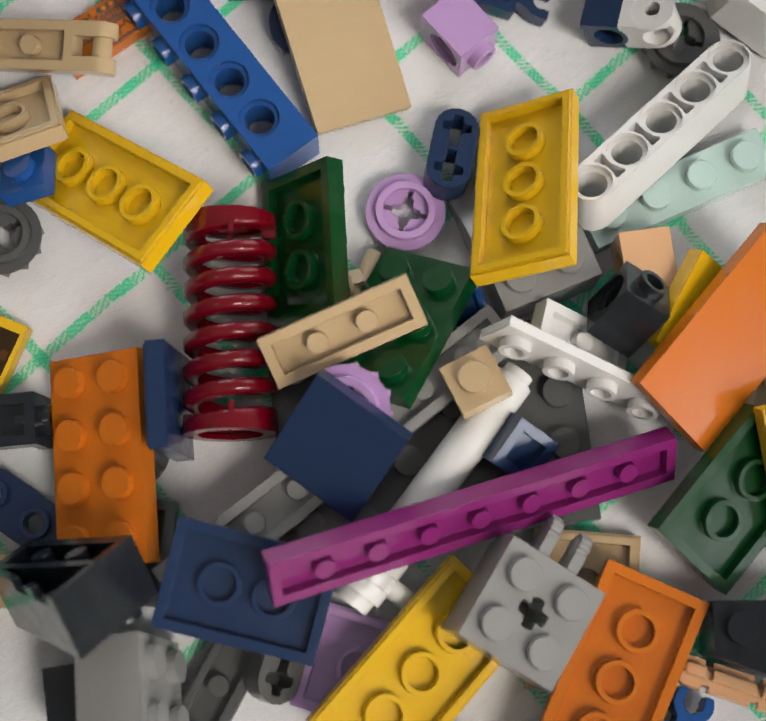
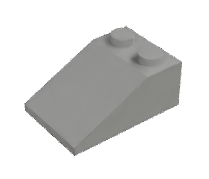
(520, 295)

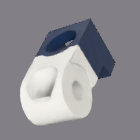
(630, 23)

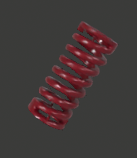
(237, 226)

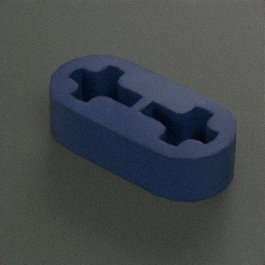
(441, 152)

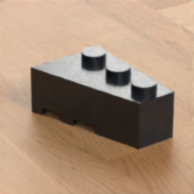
(76, 589)

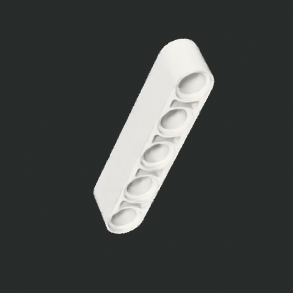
(661, 133)

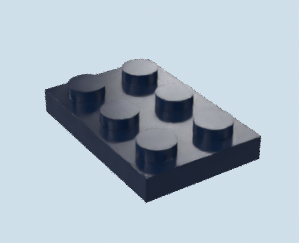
(220, 595)

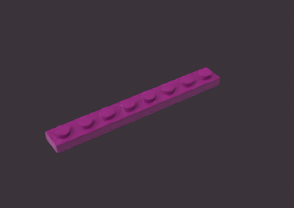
(467, 516)

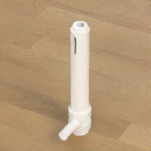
(440, 475)

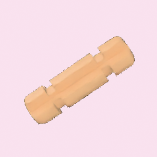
(724, 683)

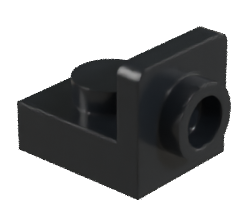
(25, 421)

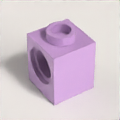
(459, 34)

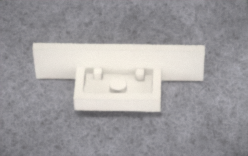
(566, 351)

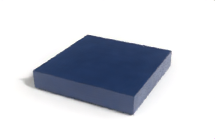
(164, 400)
(338, 445)

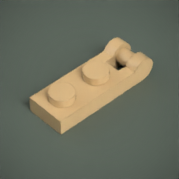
(57, 46)

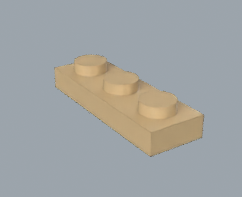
(342, 331)

